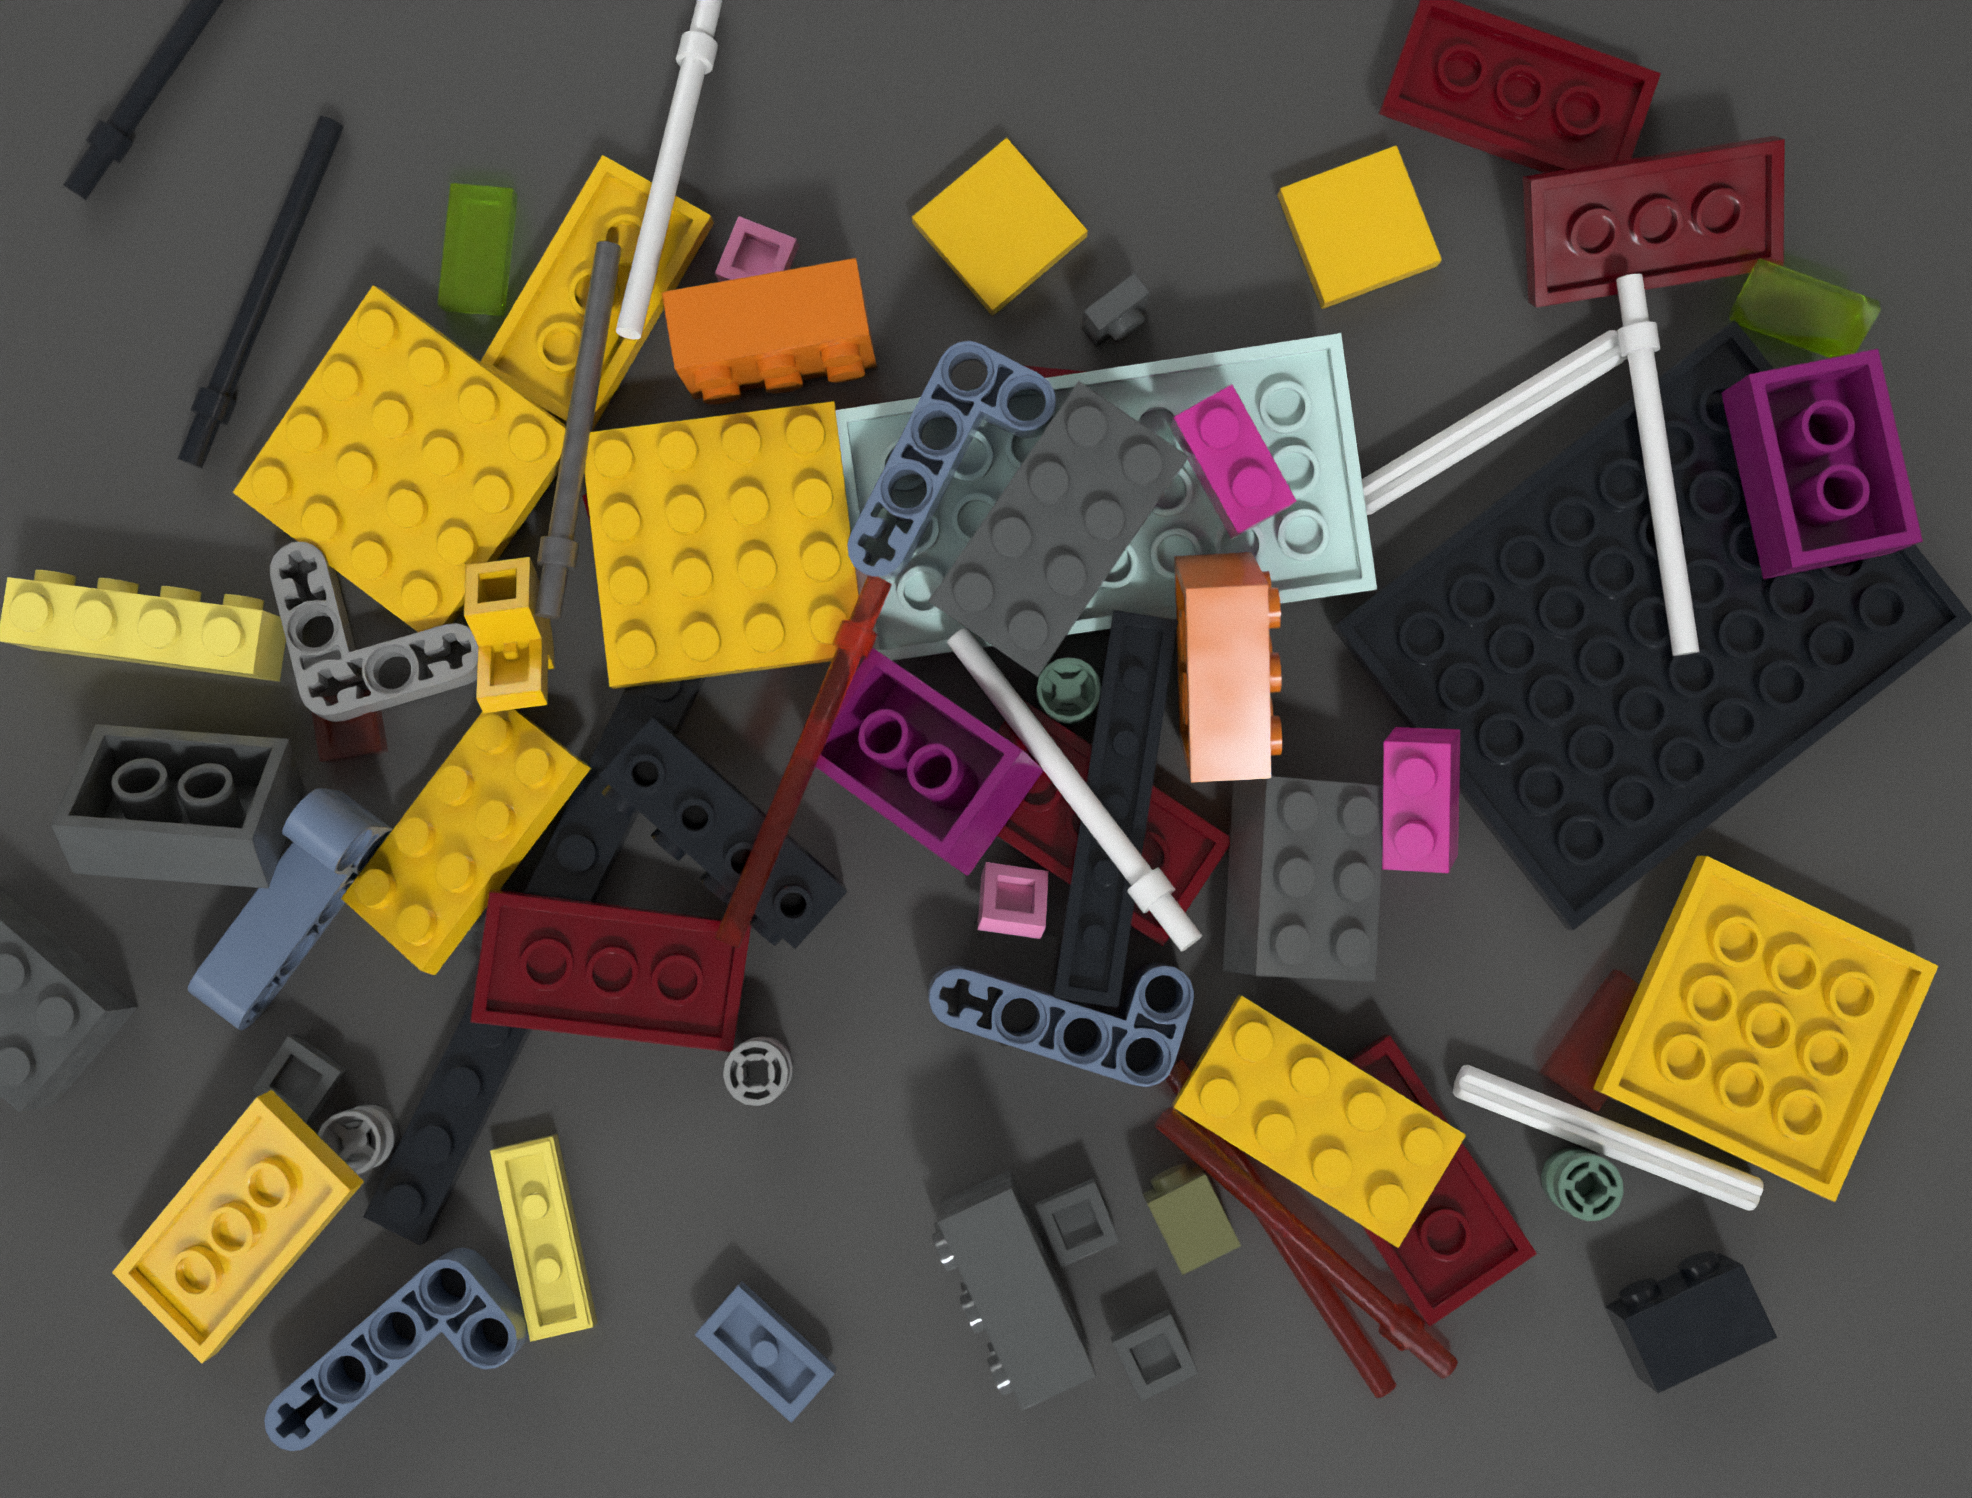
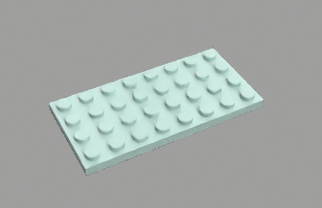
(1295, 400)

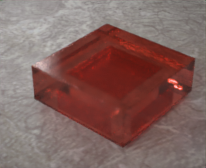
(351, 737)

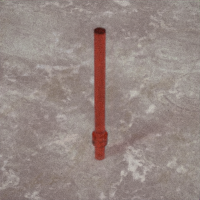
(853, 641)
(1312, 1281)
(1396, 1322)

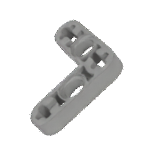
(339, 656)

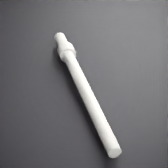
(695, 58)
(1638, 342)
(1148, 887)

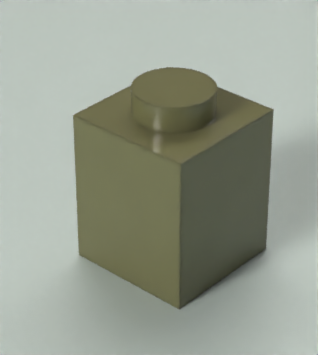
(1190, 1217)

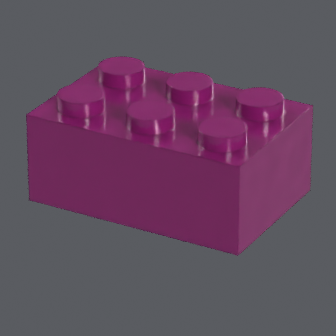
(1821, 464)
(925, 762)

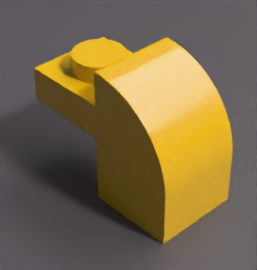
(510, 638)

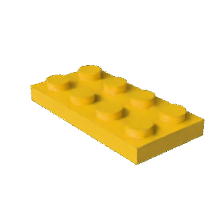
(544, 328)
(464, 836)
(1318, 1120)
(237, 1226)

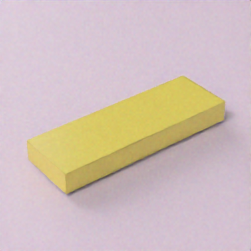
(543, 1237)

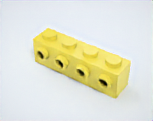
(141, 628)

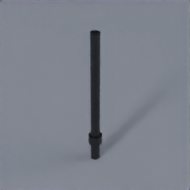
(110, 139)
(214, 403)

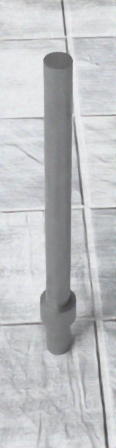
(558, 550)

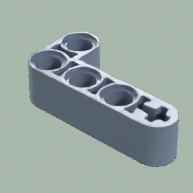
(938, 466)
(283, 922)
(1054, 1014)
(385, 1351)

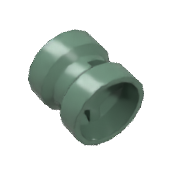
(1073, 683)
(1568, 1178)

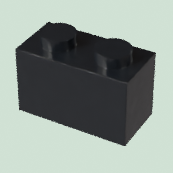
(1689, 1320)

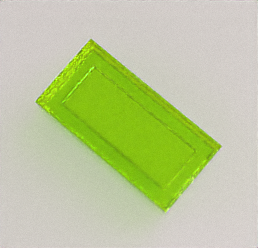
(477, 249)
(1804, 310)

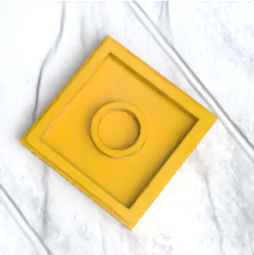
(999, 226)
(1359, 227)

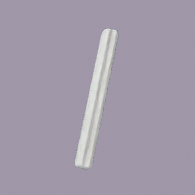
(1491, 421)
(1608, 1137)

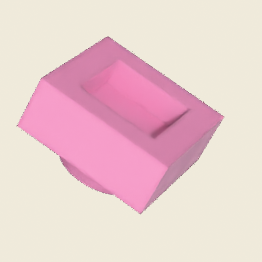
(755, 251)
(1013, 900)

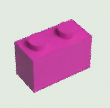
(1232, 461)
(1421, 799)

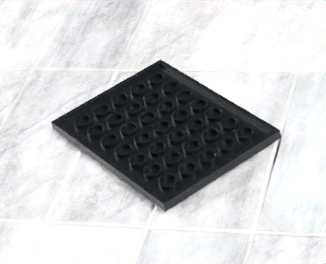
(1558, 660)

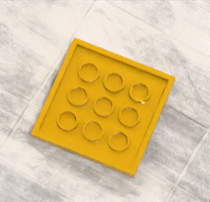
(405, 462)
(720, 543)
(1766, 1027)

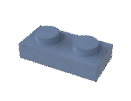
(766, 1351)

